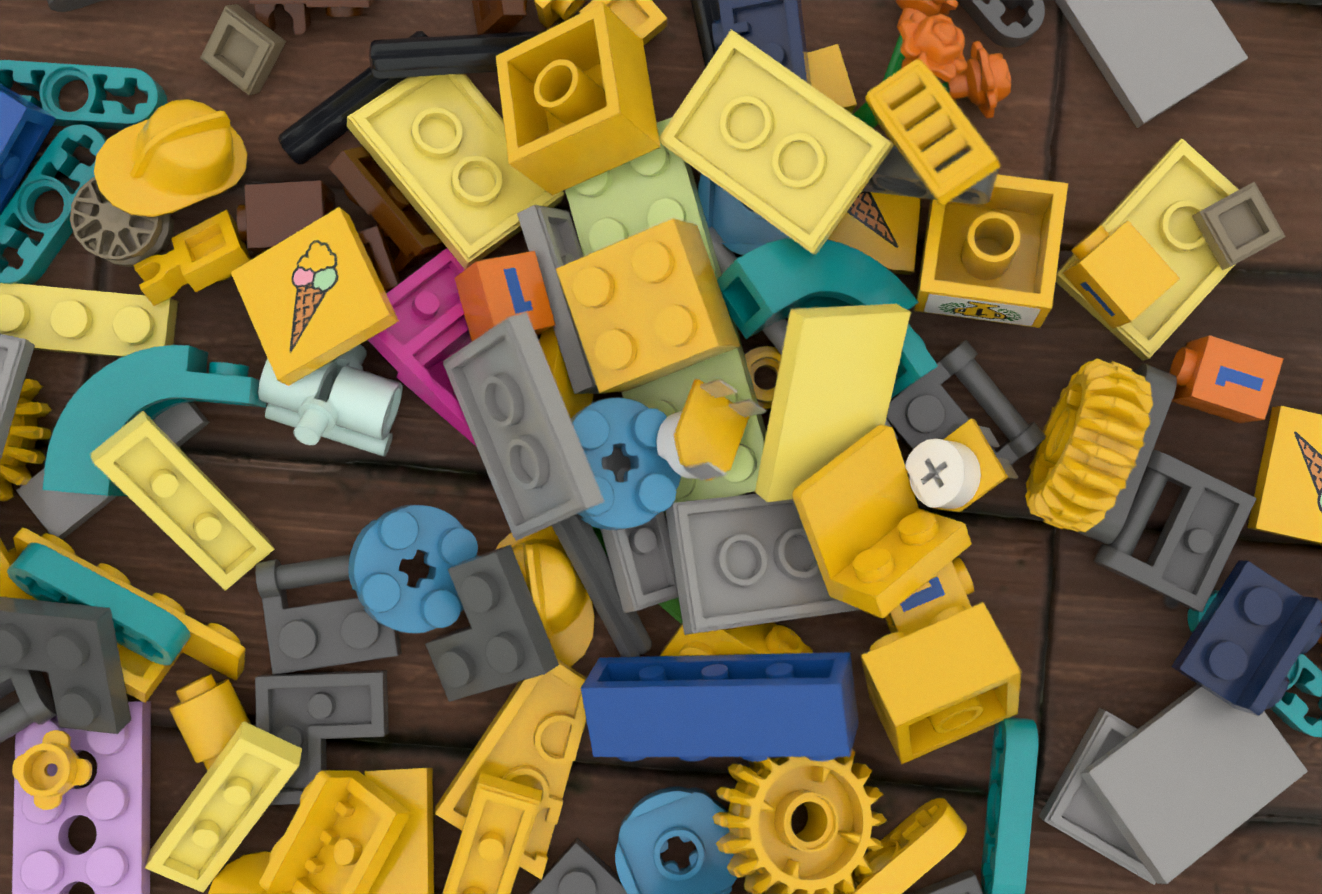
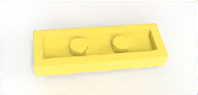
(85, 320)
(182, 500)
(224, 807)

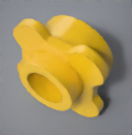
(32, 773)

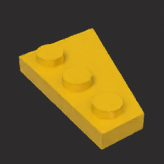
(530, 745)

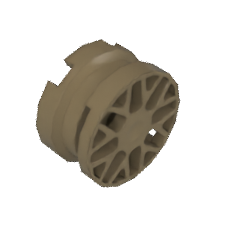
(114, 233)

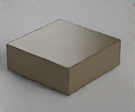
(242, 49)
(1238, 226)

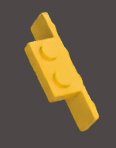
(208, 644)

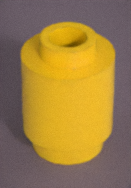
(208, 717)

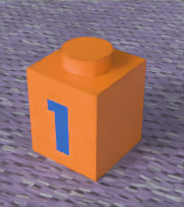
(501, 289)
(1225, 379)

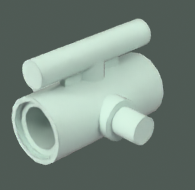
(336, 403)

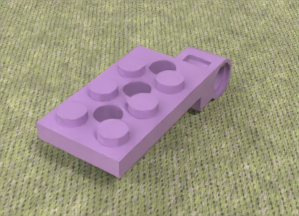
(113, 801)

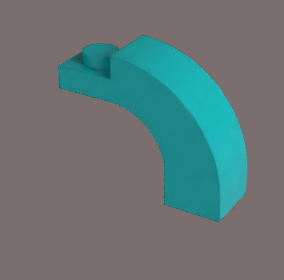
(786, 276)
(135, 383)

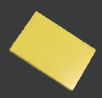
(775, 142)
(449, 161)
(1162, 213)
(828, 389)

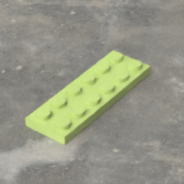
(630, 202)

